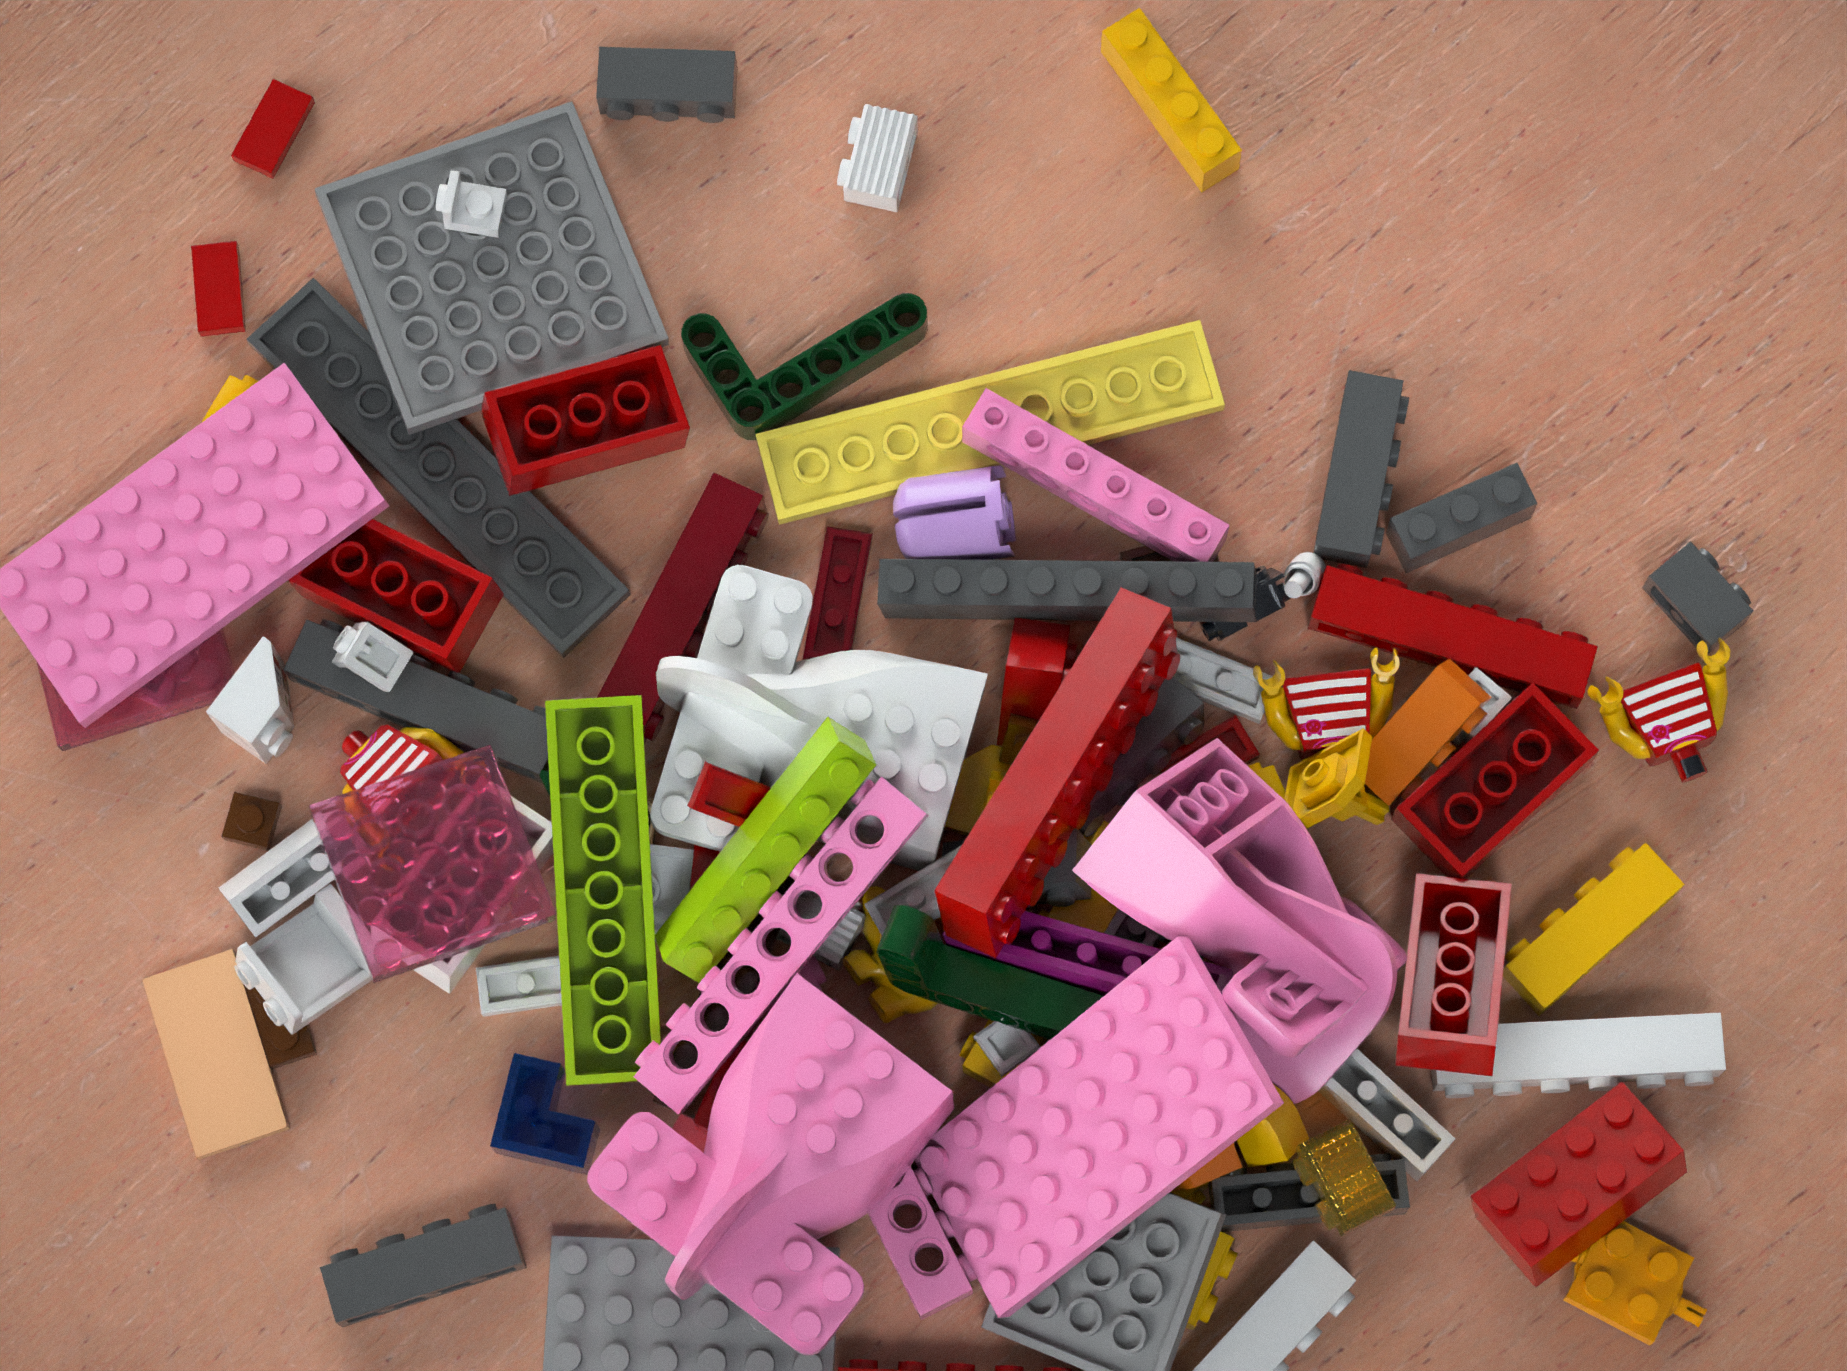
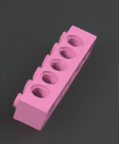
(1092, 481)

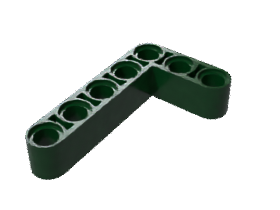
(801, 369)
(964, 981)

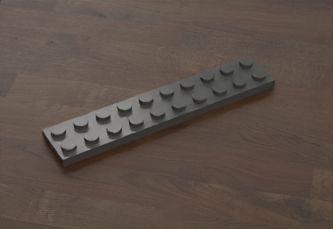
(441, 473)

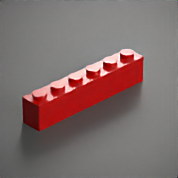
(1437, 630)

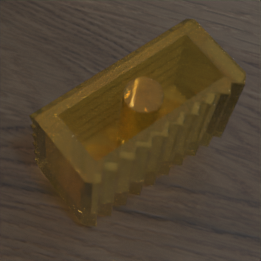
(1343, 1179)

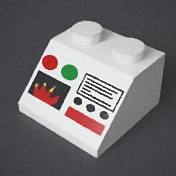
(256, 704)

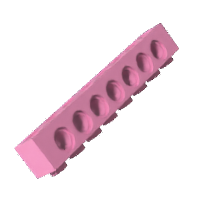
(680, 1085)
(927, 1290)

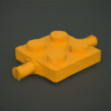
(1633, 1283)

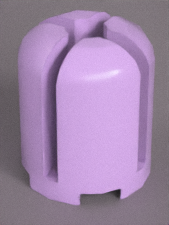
(955, 516)

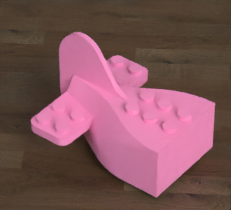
(1238, 874)
(796, 1146)

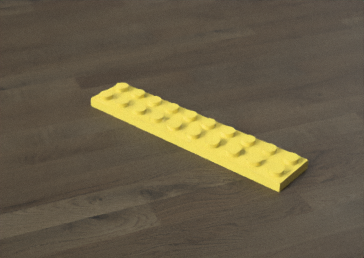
(1084, 393)

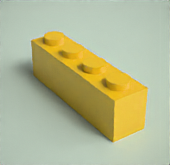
(1170, 100)
(1591, 928)

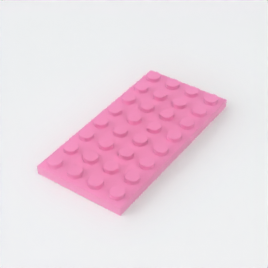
(185, 544)
(1096, 1126)

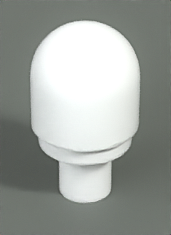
(1304, 575)

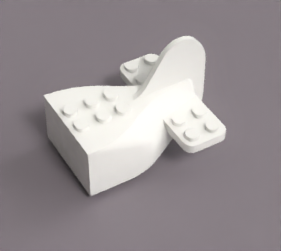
(757, 708)

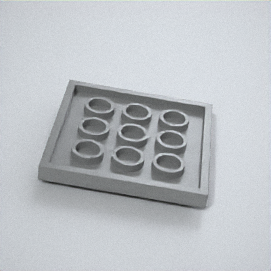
(1127, 1297)

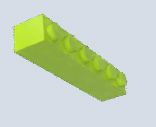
(765, 849)

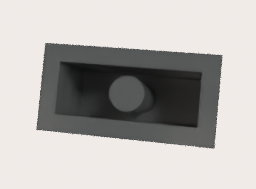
(1698, 597)

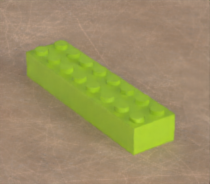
(602, 886)

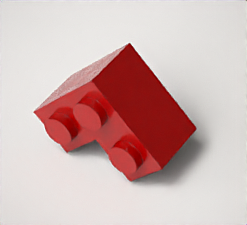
(1034, 669)

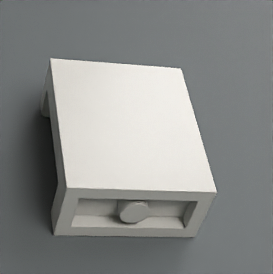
(305, 963)

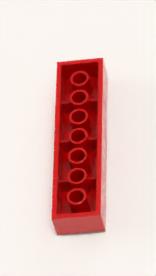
(1058, 774)

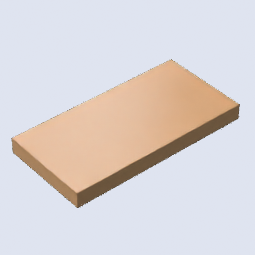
(215, 1055)

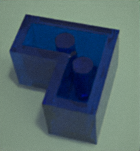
(532, 1128)

